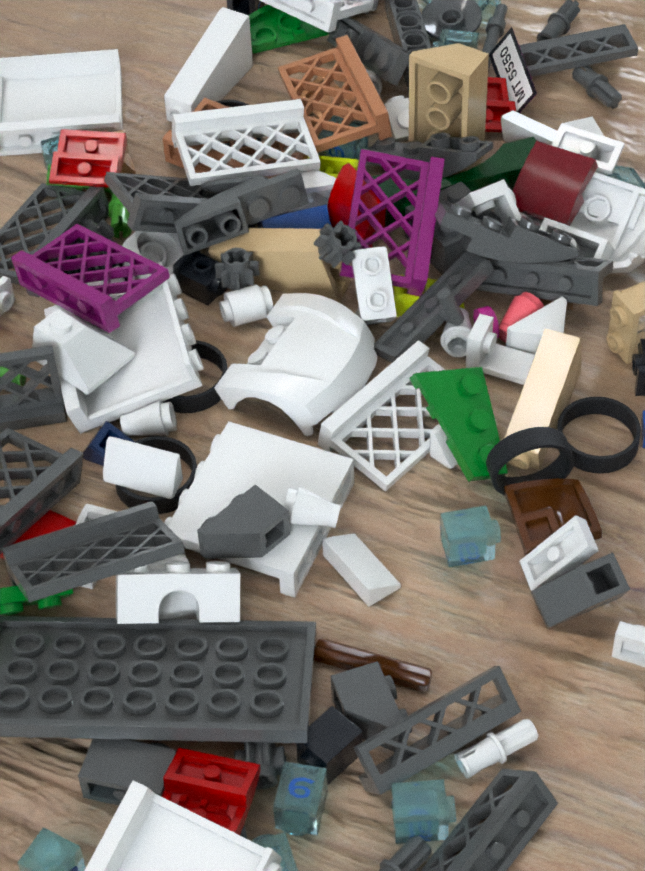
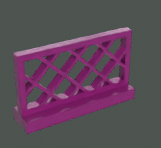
(422, 217)
(71, 290)

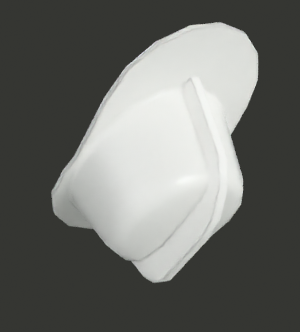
(156, 247)

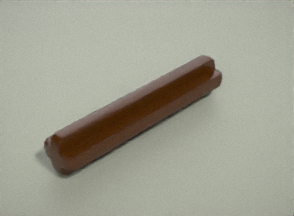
(350, 657)

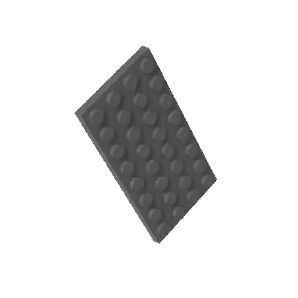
(156, 679)

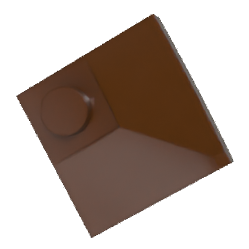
(547, 505)

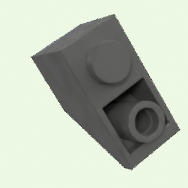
(245, 528)
(581, 590)
(367, 699)

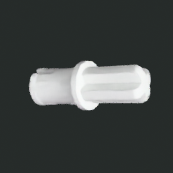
(496, 747)

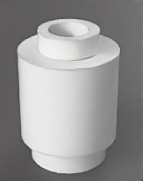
(246, 305)

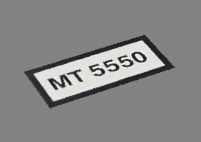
(510, 64)

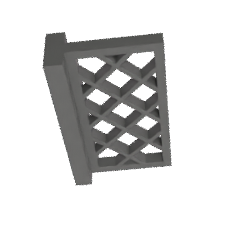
(155, 200)
(88, 205)
(25, 405)
(46, 488)
(90, 551)

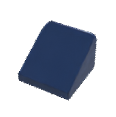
(96, 448)

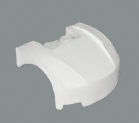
(607, 224)
(307, 361)

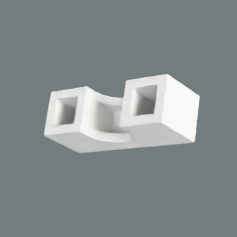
(213, 587)

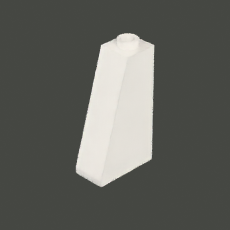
(214, 64)

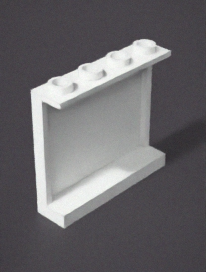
(55, 94)
(161, 363)
(274, 464)
(163, 836)

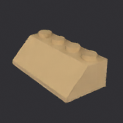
(448, 93)

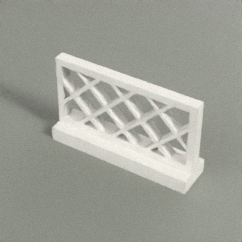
(322, 13)
(243, 125)
(372, 402)

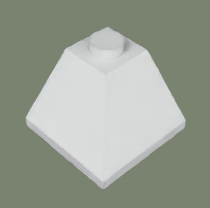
(80, 350)

